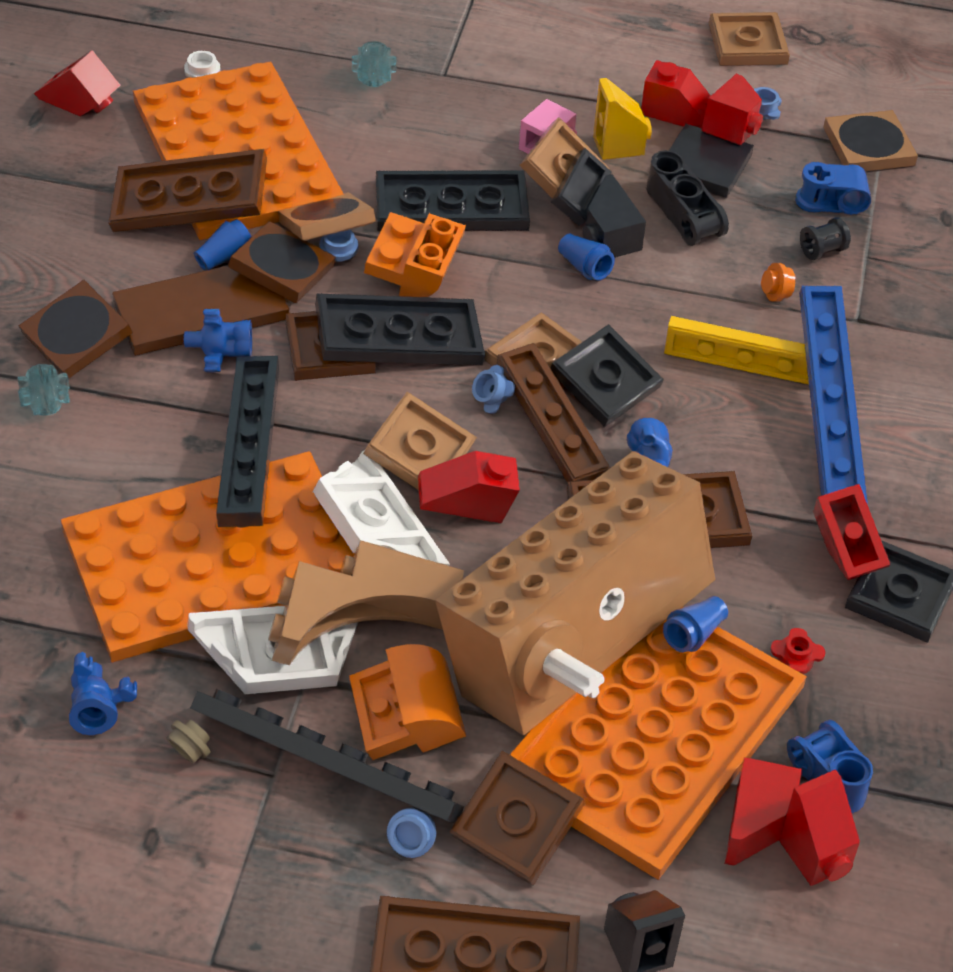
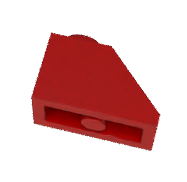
(80, 86)
(674, 95)
(733, 111)
(471, 486)
(850, 532)
(759, 807)
(820, 829)

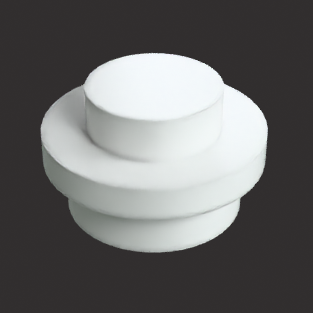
(201, 64)

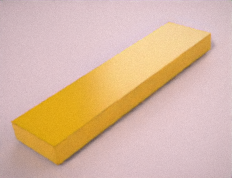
(737, 349)

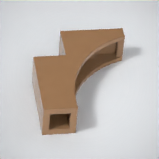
(369, 587)

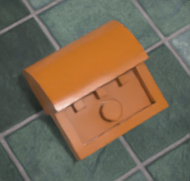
(414, 253)
(407, 702)

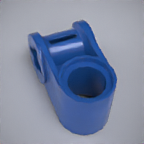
(835, 188)
(832, 750)

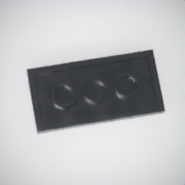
(470, 197)
(399, 329)

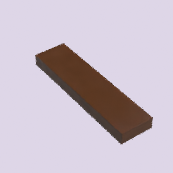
(552, 414)

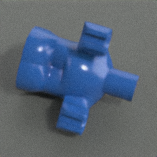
(220, 339)
(651, 440)
(93, 699)

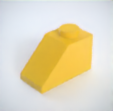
(619, 123)

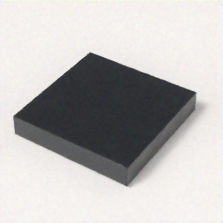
(712, 159)
(606, 375)
(905, 594)

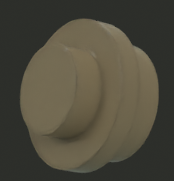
(189, 740)

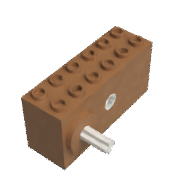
(577, 591)

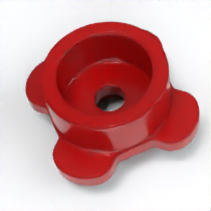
(798, 660)

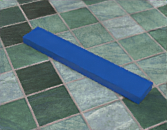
(831, 389)

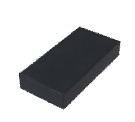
(580, 186)

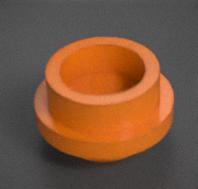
(778, 282)

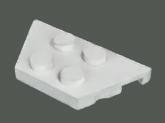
(372, 510)
(242, 650)

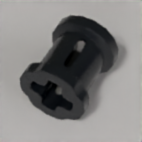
(815, 250)

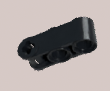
(685, 198)

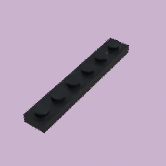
(248, 442)
(347, 761)

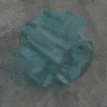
(374, 64)
(43, 389)

